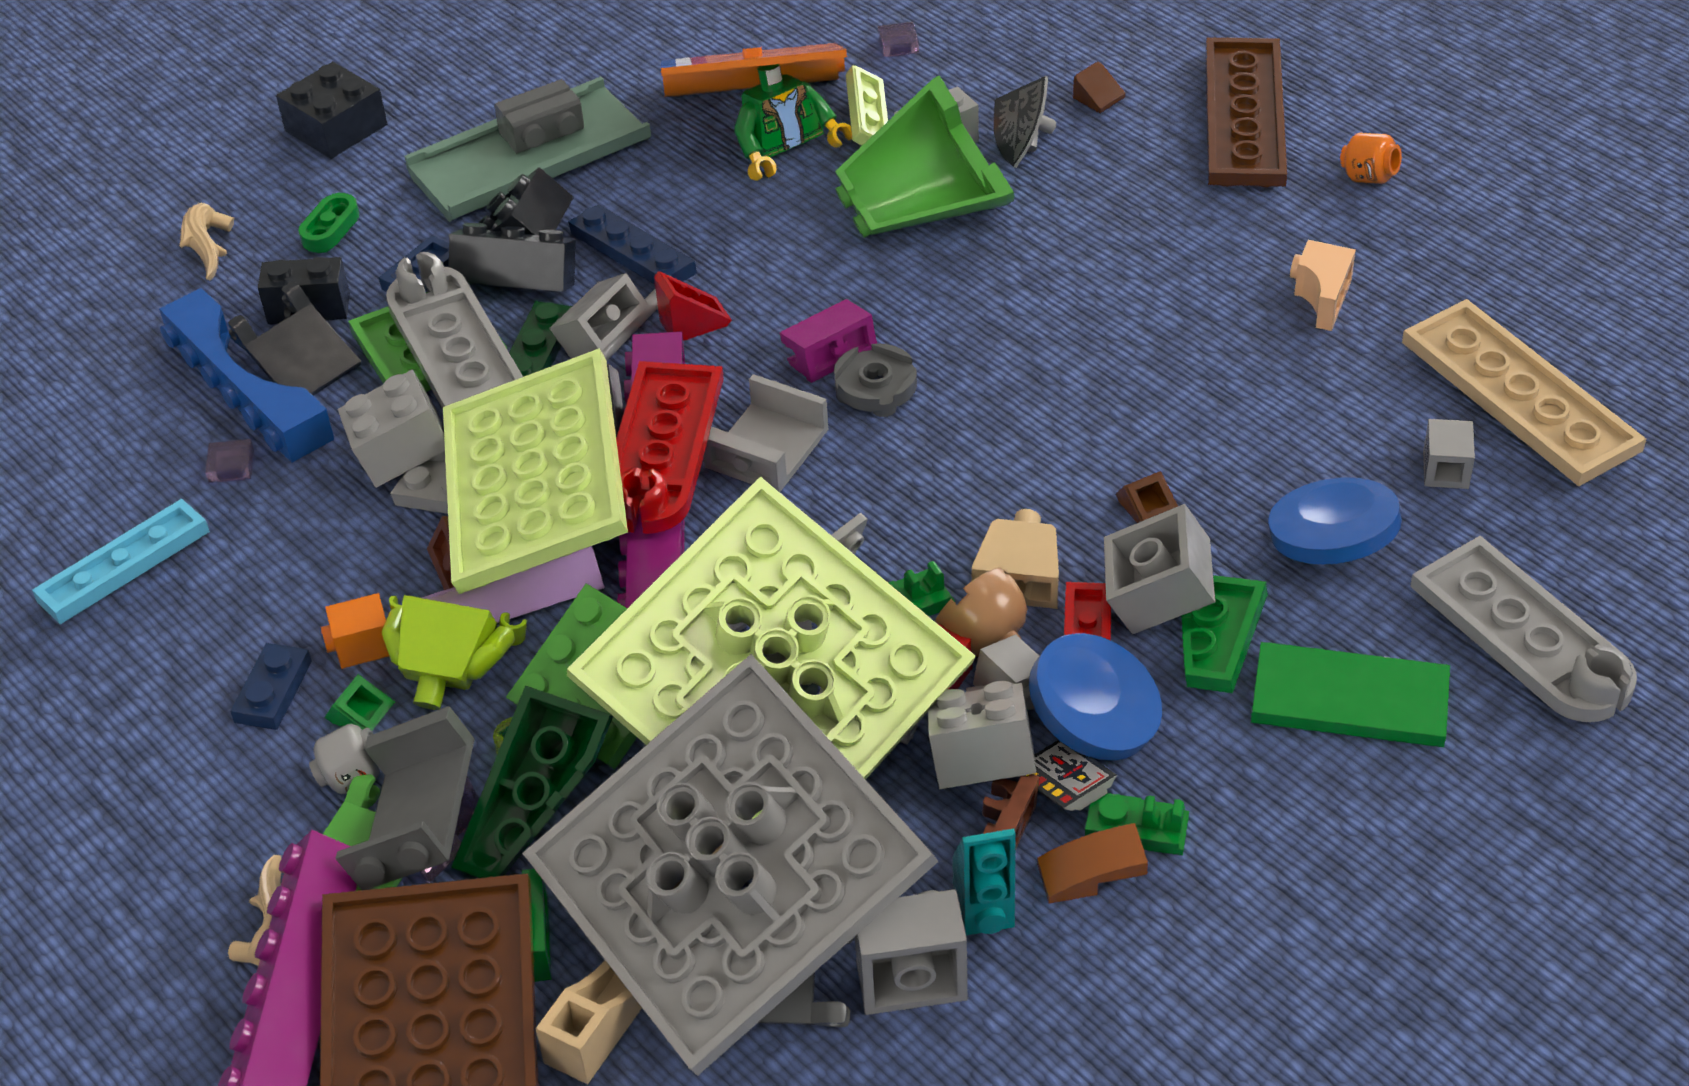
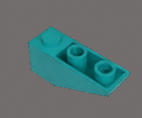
(986, 881)

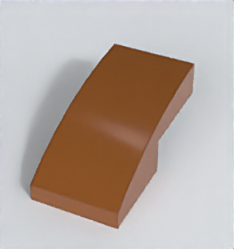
(1100, 857)

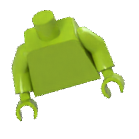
(445, 644)

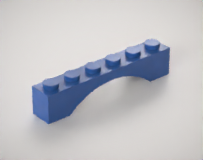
(284, 414)

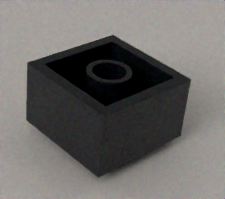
(331, 109)

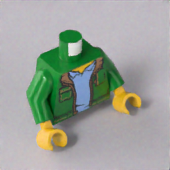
(781, 116)

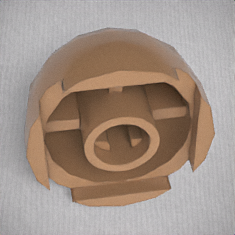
(988, 611)

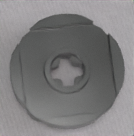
(881, 396)

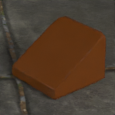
(1097, 88)
(1146, 497)

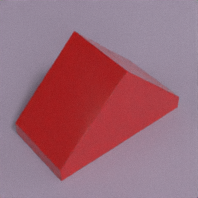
(687, 308)

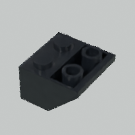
(531, 203)

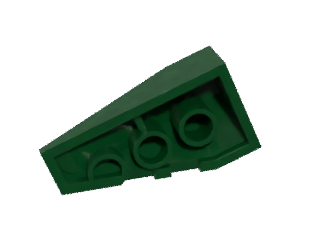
(535, 770)

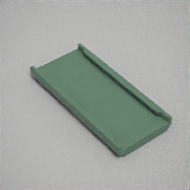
(479, 163)

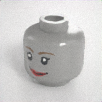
(342, 757)

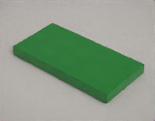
(1351, 694)

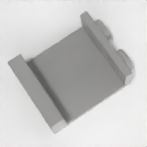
(770, 435)

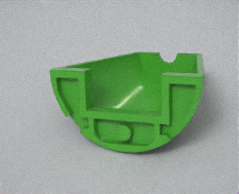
(920, 169)

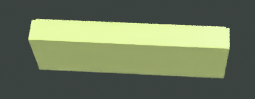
(866, 104)

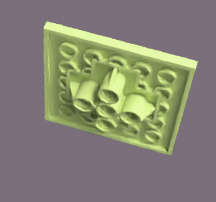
(768, 568)

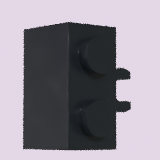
(319, 278)

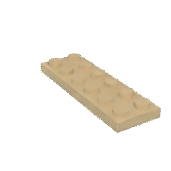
(1524, 392)

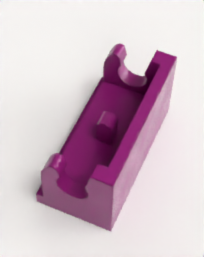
(826, 337)

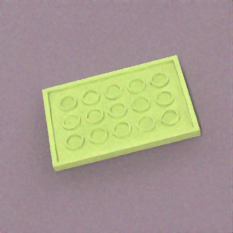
(532, 472)

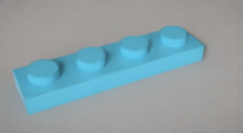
(120, 561)

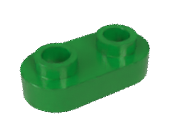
(329, 222)

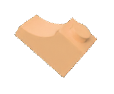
(1323, 279)

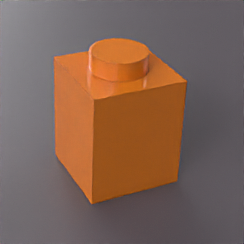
(356, 630)

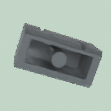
(539, 116)

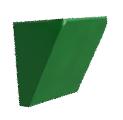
(360, 705)

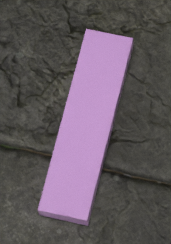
(531, 589)

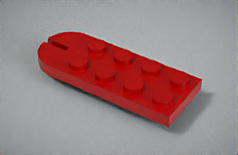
(665, 440)

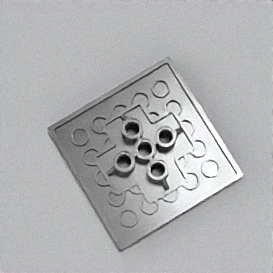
(819, 857)

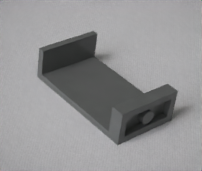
(418, 801)

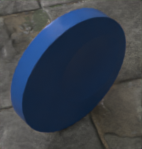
(1335, 520)
(1095, 696)

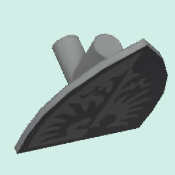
(1018, 119)

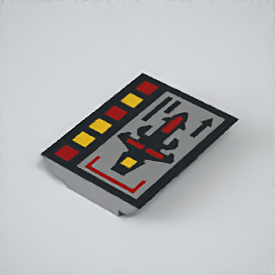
(1071, 777)

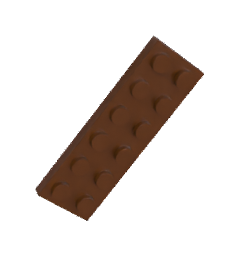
(1245, 112)

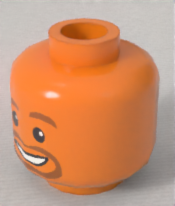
(1371, 158)

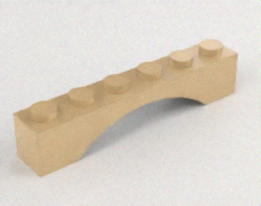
(587, 1022)

